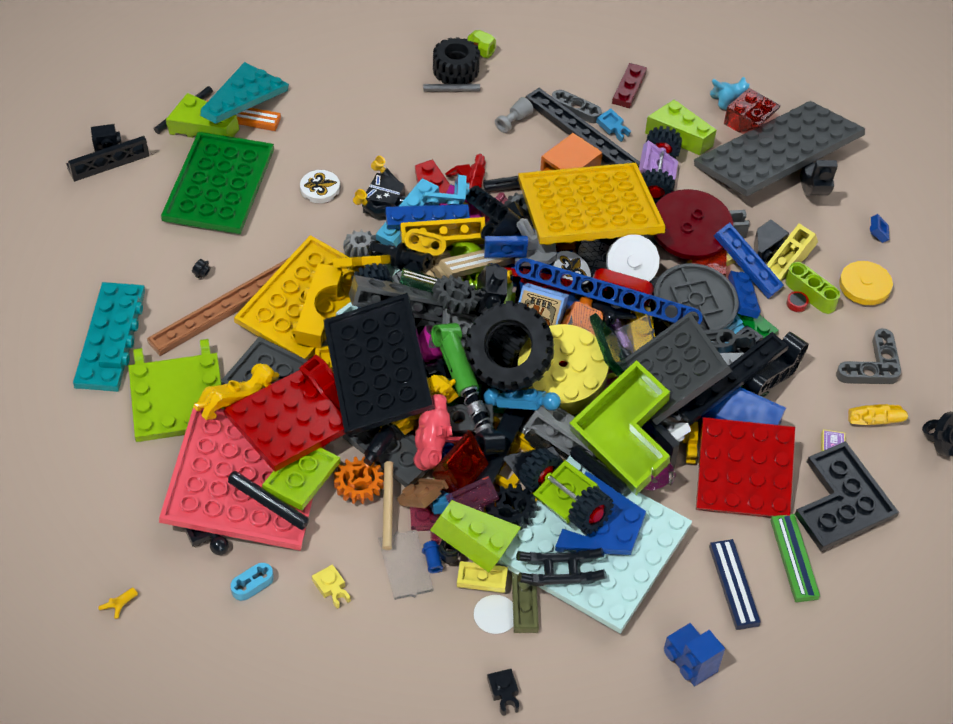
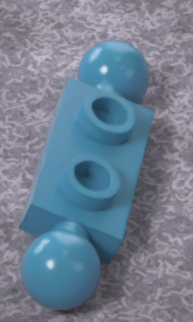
(523, 399)

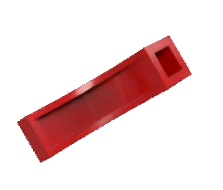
(321, 378)

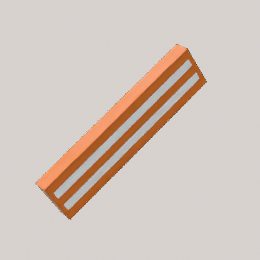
(259, 119)

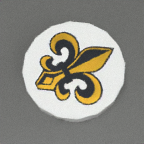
(320, 186)
(571, 262)

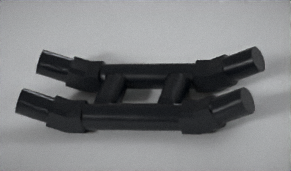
(572, 558)

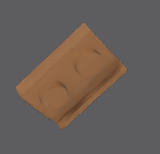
(421, 494)

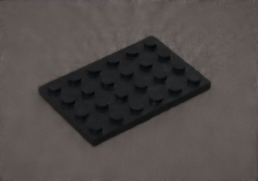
(378, 365)

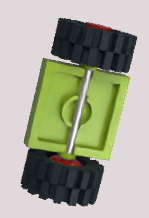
(566, 491)

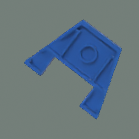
(617, 534)

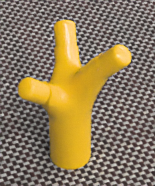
(119, 601)

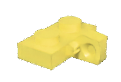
(475, 577)

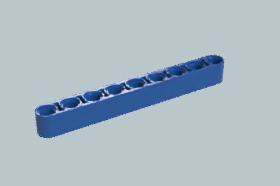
(599, 286)

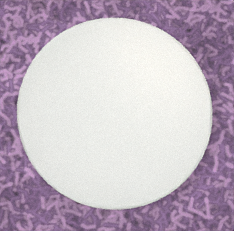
(494, 614)

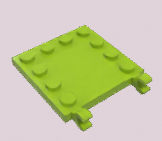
(167, 391)

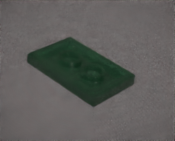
(608, 345)

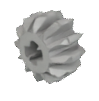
(358, 243)

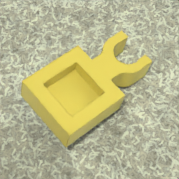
(331, 583)

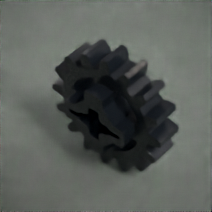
(513, 505)

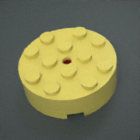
(576, 368)

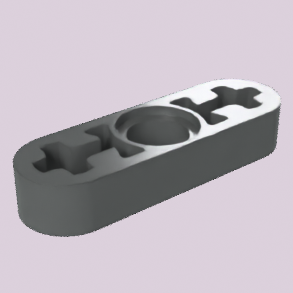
(588, 111)

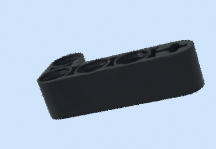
(502, 219)
(781, 367)

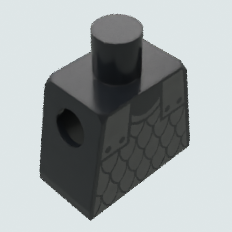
(595, 252)

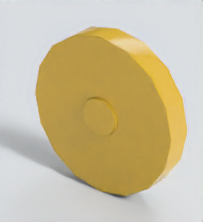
(866, 283)

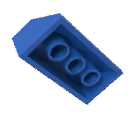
(746, 407)

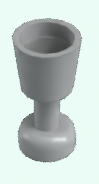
(517, 112)

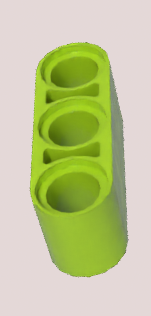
(818, 290)

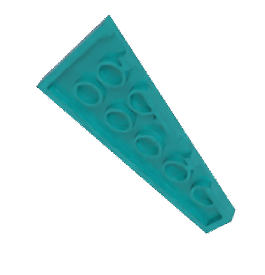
(242, 91)

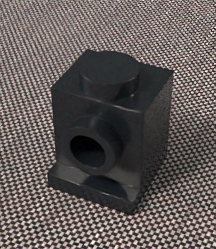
(105, 136)

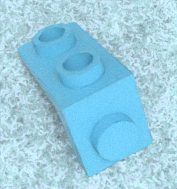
(460, 191)

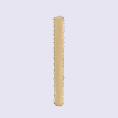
(387, 506)

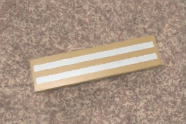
(470, 263)

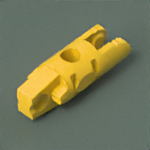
(877, 414)

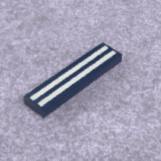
(734, 584)

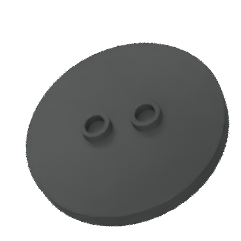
(701, 289)

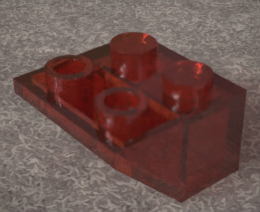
(749, 111)

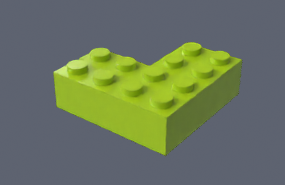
(614, 423)

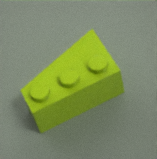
(187, 120)
(695, 132)
(475, 533)

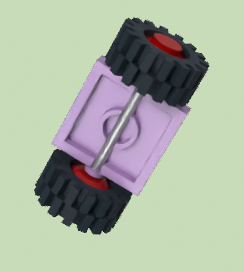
(659, 161)

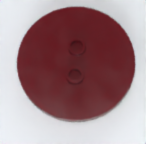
(691, 223)

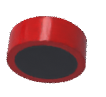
(797, 301)

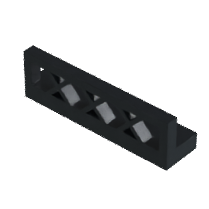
(108, 158)

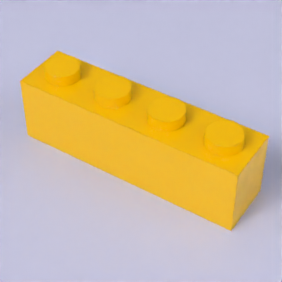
(451, 230)

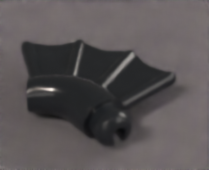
(612, 312)

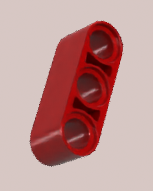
(625, 281)

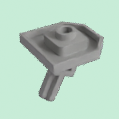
(535, 251)

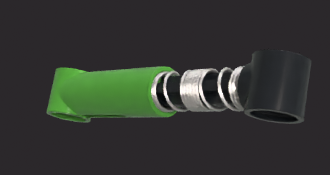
(449, 339)

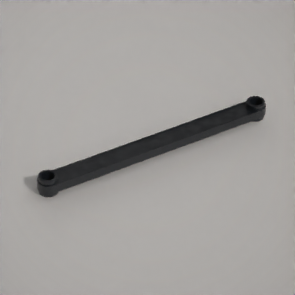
(510, 427)

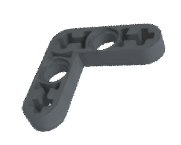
(881, 364)

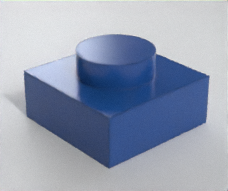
(879, 228)

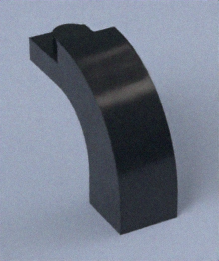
(818, 177)

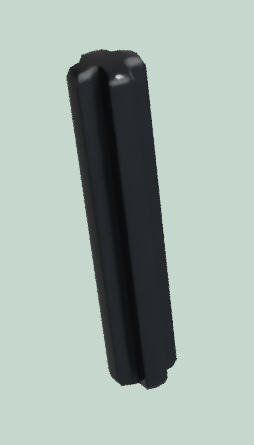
(598, 469)

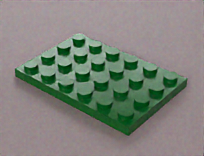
(218, 183)

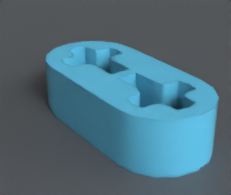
(251, 581)

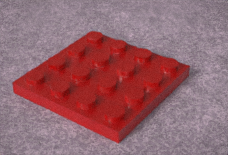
(286, 420)
(745, 468)

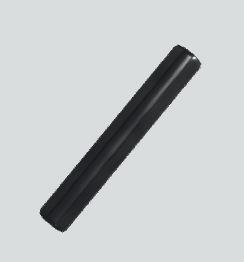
(268, 500)

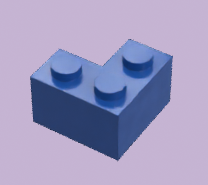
(694, 653)

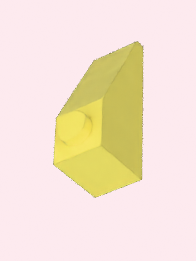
(794, 249)

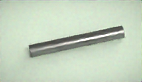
(450, 87)

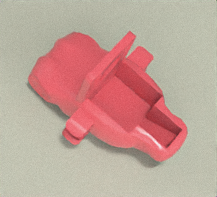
(432, 434)

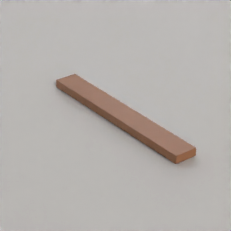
(209, 314)

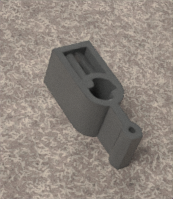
(720, 336)

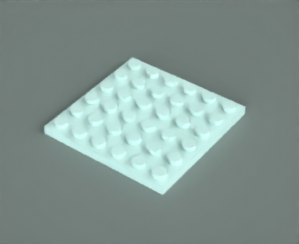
(628, 576)

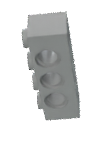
(556, 428)

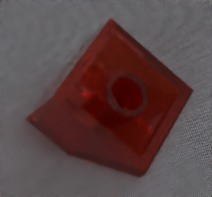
(461, 464)

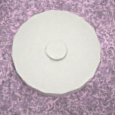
(634, 257)

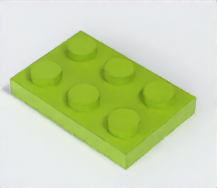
(303, 478)

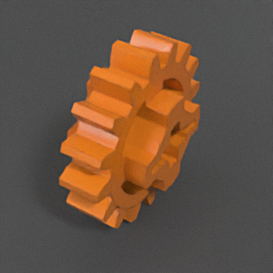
(359, 480)

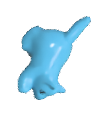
(727, 92)

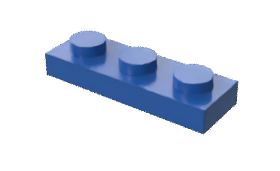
(746, 295)

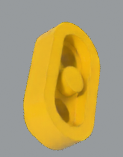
(424, 244)

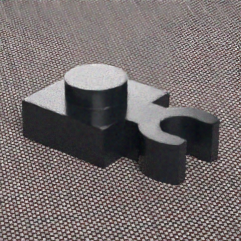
(504, 687)

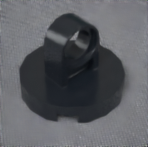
(942, 435)

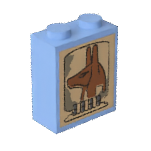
(547, 302)

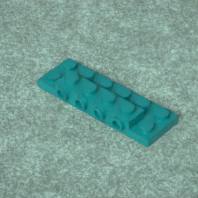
(110, 337)

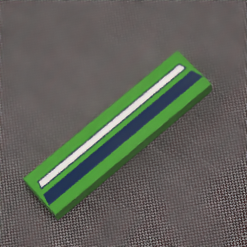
(795, 558)

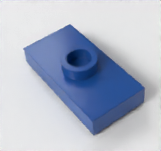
(505, 246)

